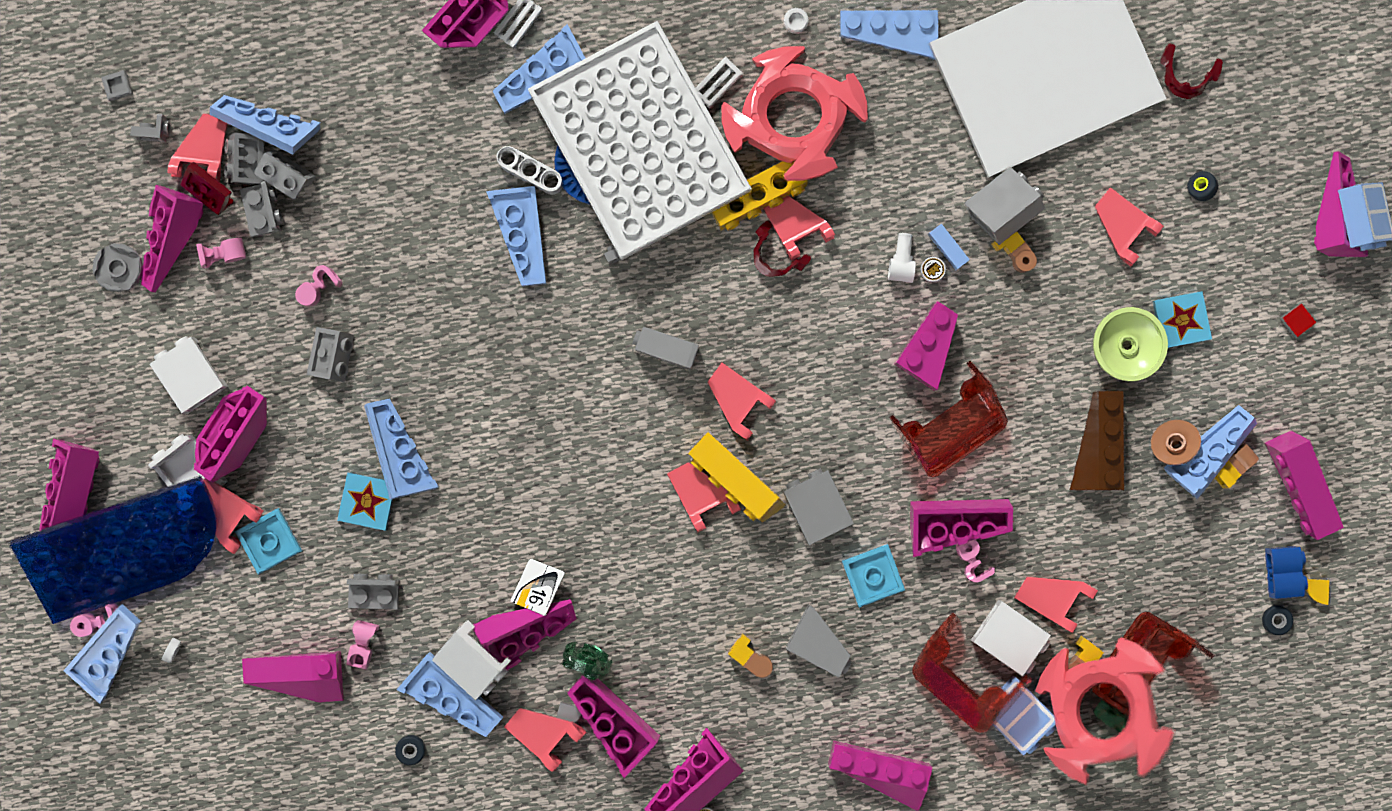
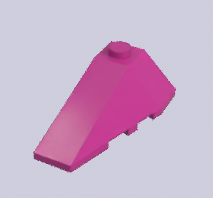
(173, 225)
(1330, 228)
(518, 631)
(299, 675)

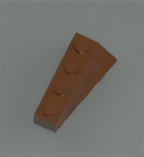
(1102, 445)

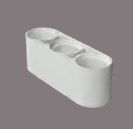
(520, 163)

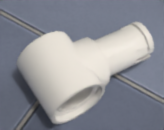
(902, 265)

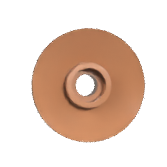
(1174, 433)

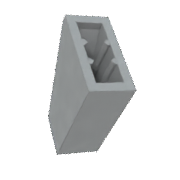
(666, 347)
(818, 644)

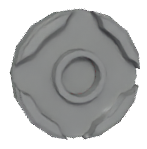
(124, 270)

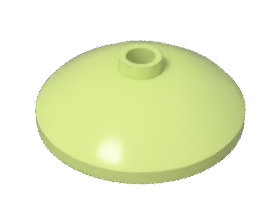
(1146, 338)

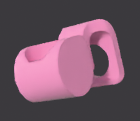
(229, 250)
(309, 293)
(968, 553)
(87, 623)
(360, 653)

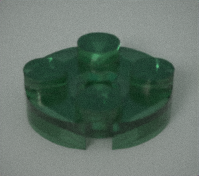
(587, 660)
(1110, 716)

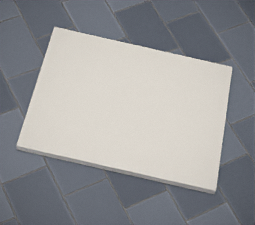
(1044, 76)
(639, 140)

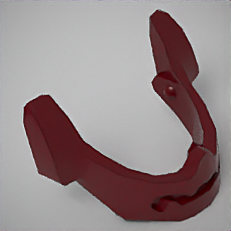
(1184, 89)
(763, 267)

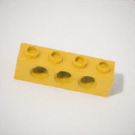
(773, 197)

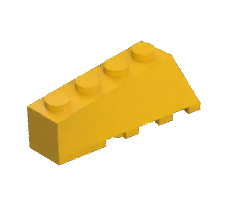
(736, 478)

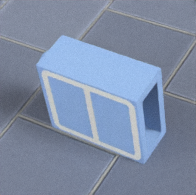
(1366, 215)
(1025, 720)

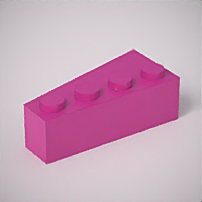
(1305, 484)
(614, 723)

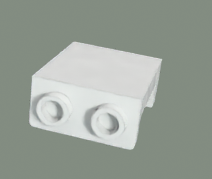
(187, 375)
(178, 461)
(1011, 638)
(470, 663)

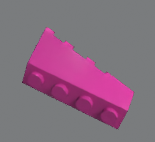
(70, 482)
(957, 522)
(887, 773)
(698, 779)

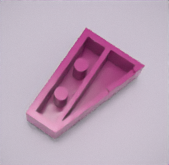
(929, 346)

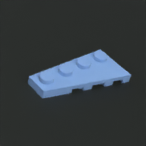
(893, 29)
(551, 59)
(265, 124)
(520, 226)
(1215, 450)
(397, 453)
(102, 656)
(437, 689)

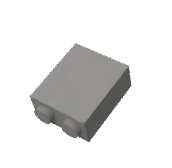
(1005, 205)
(817, 506)

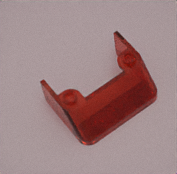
(957, 429)
(1158, 639)
(976, 710)

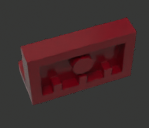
(206, 188)

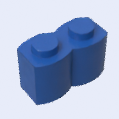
(1285, 572)

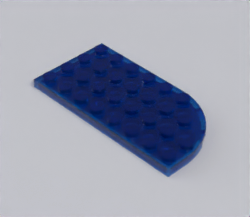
(119, 549)

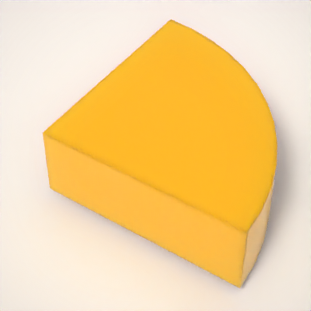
(1318, 590)

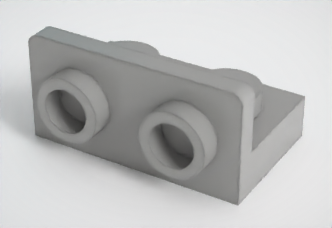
(243, 158)
(283, 173)
(261, 209)
(330, 354)
(373, 593)

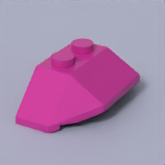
(465, 22)
(230, 433)

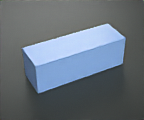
(948, 246)

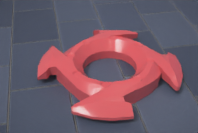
(781, 77)
(1067, 692)

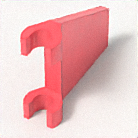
(203, 146)
(796, 222)
(1124, 223)
(736, 397)
(698, 493)
(229, 512)
(1053, 597)
(542, 734)

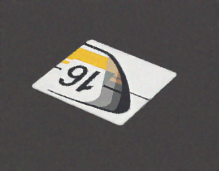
(537, 586)

